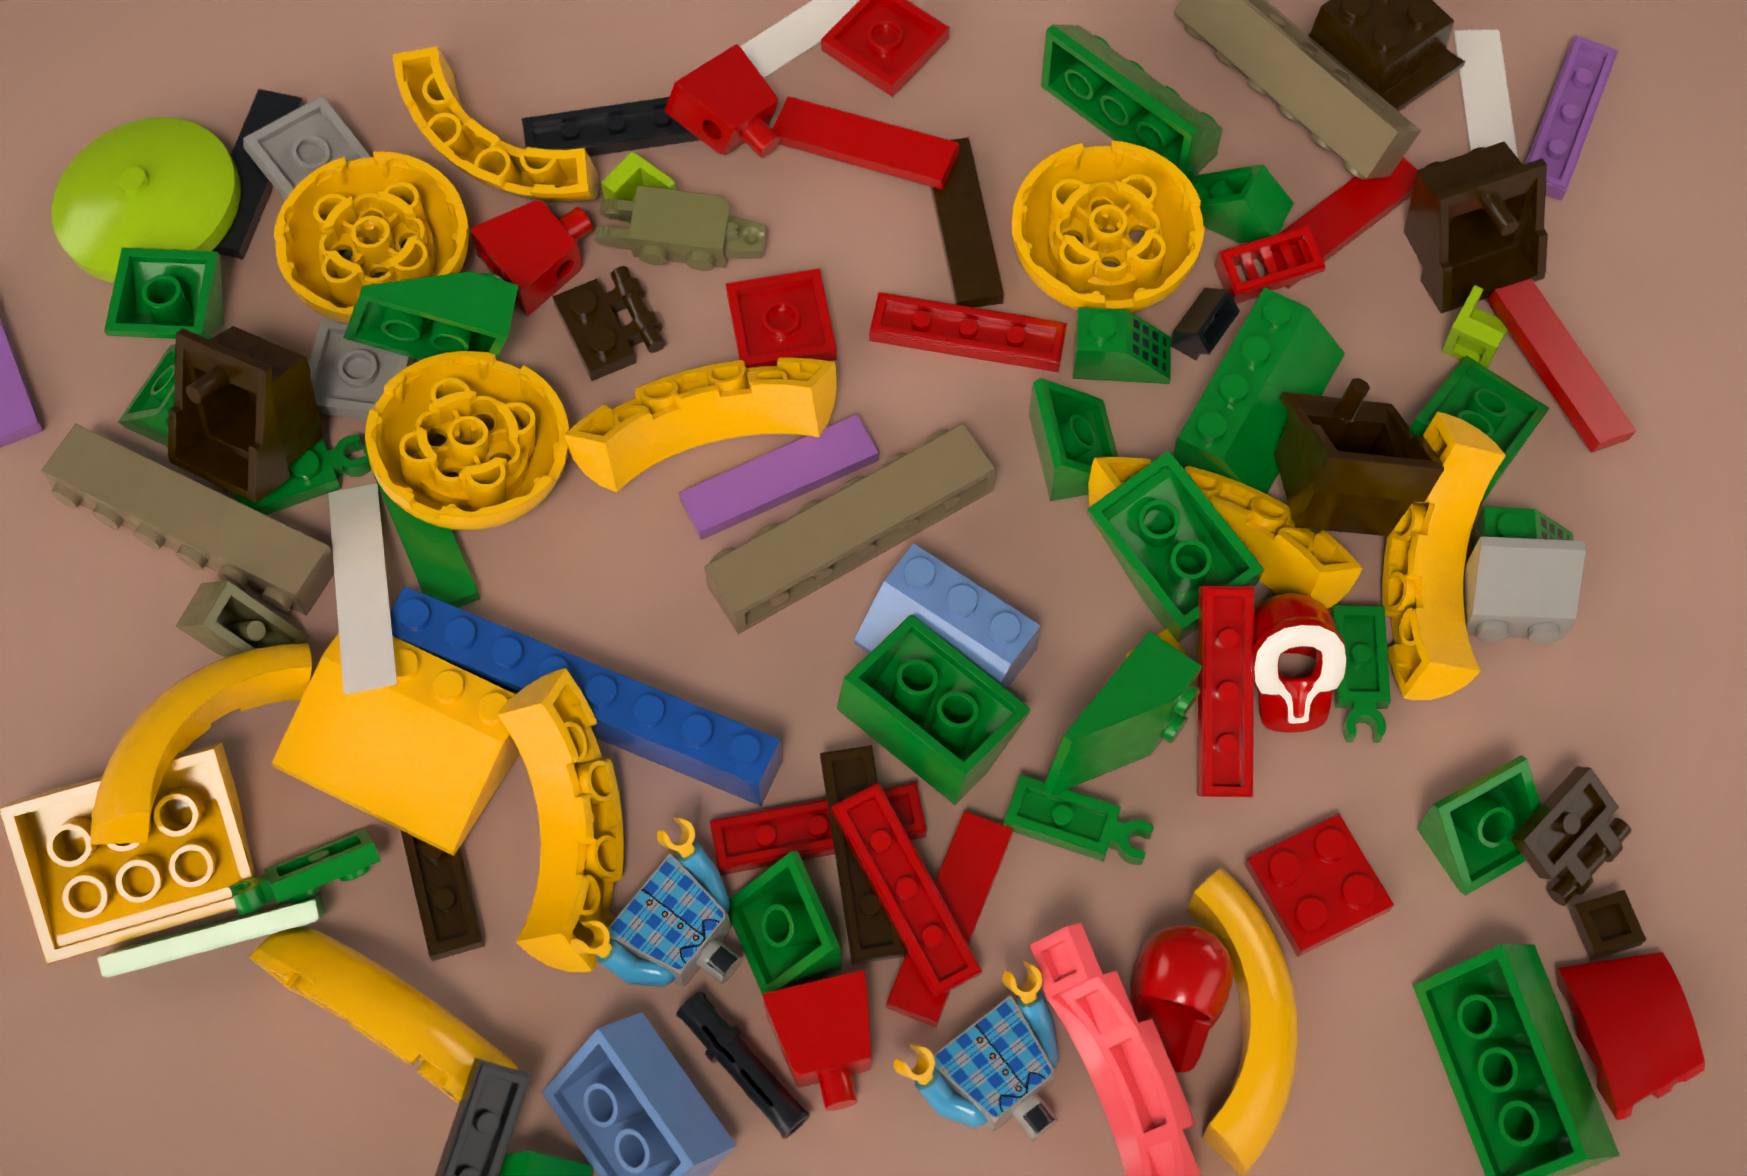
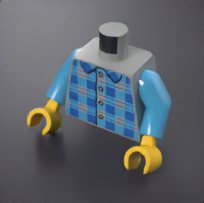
(670, 923)
(995, 1064)

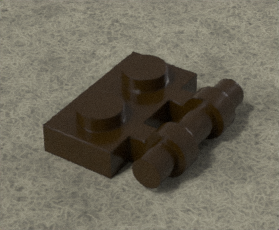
(595, 329)
(1561, 828)

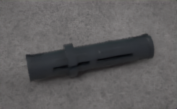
(728, 1048)

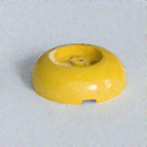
(1101, 200)
(370, 211)
(462, 399)

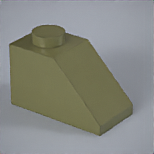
(233, 621)

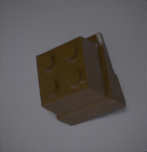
(1389, 44)
(1478, 223)
(240, 411)
(1352, 462)

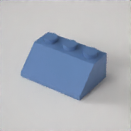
(956, 610)
(636, 1106)

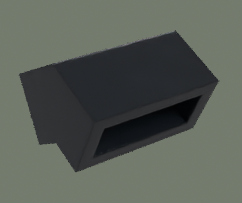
(1188, 334)

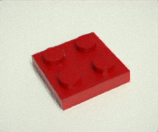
(885, 41)
(781, 318)
(1318, 885)

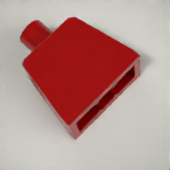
(726, 104)
(532, 250)
(824, 1034)

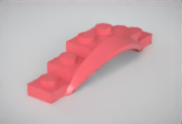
(1120, 1056)

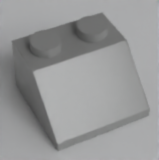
(1522, 588)

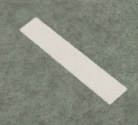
(794, 34)
(1485, 89)
(361, 590)

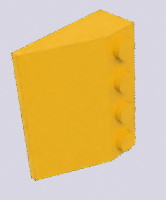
(403, 752)
(116, 892)

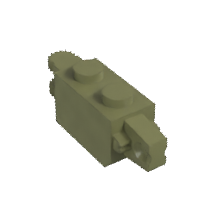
(680, 229)

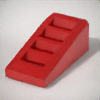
(1263, 248)

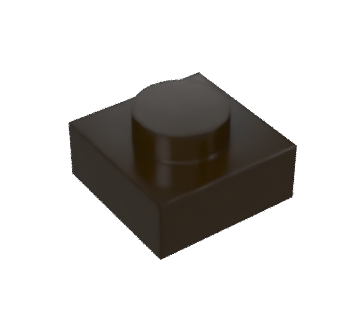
(1607, 925)

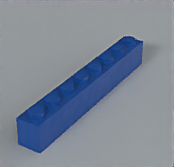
(625, 710)

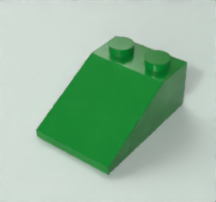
(434, 314)
(1488, 404)
(1172, 542)
(1128, 716)

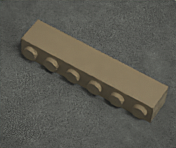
(1305, 81)
(190, 520)
(849, 527)

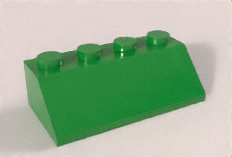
(1126, 100)
(1240, 410)
(1515, 1066)

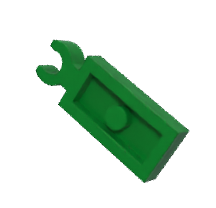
(314, 475)
(1367, 669)
(1073, 822)
(303, 874)

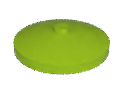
(145, 189)

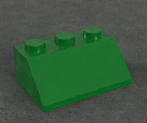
(931, 708)

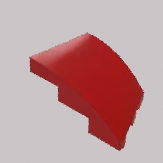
(1633, 1027)

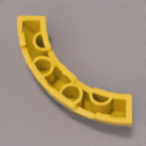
(533, 173)
(700, 409)
(1291, 556)
(1428, 564)
(177, 720)
(576, 816)
(377, 1005)
(1267, 1019)

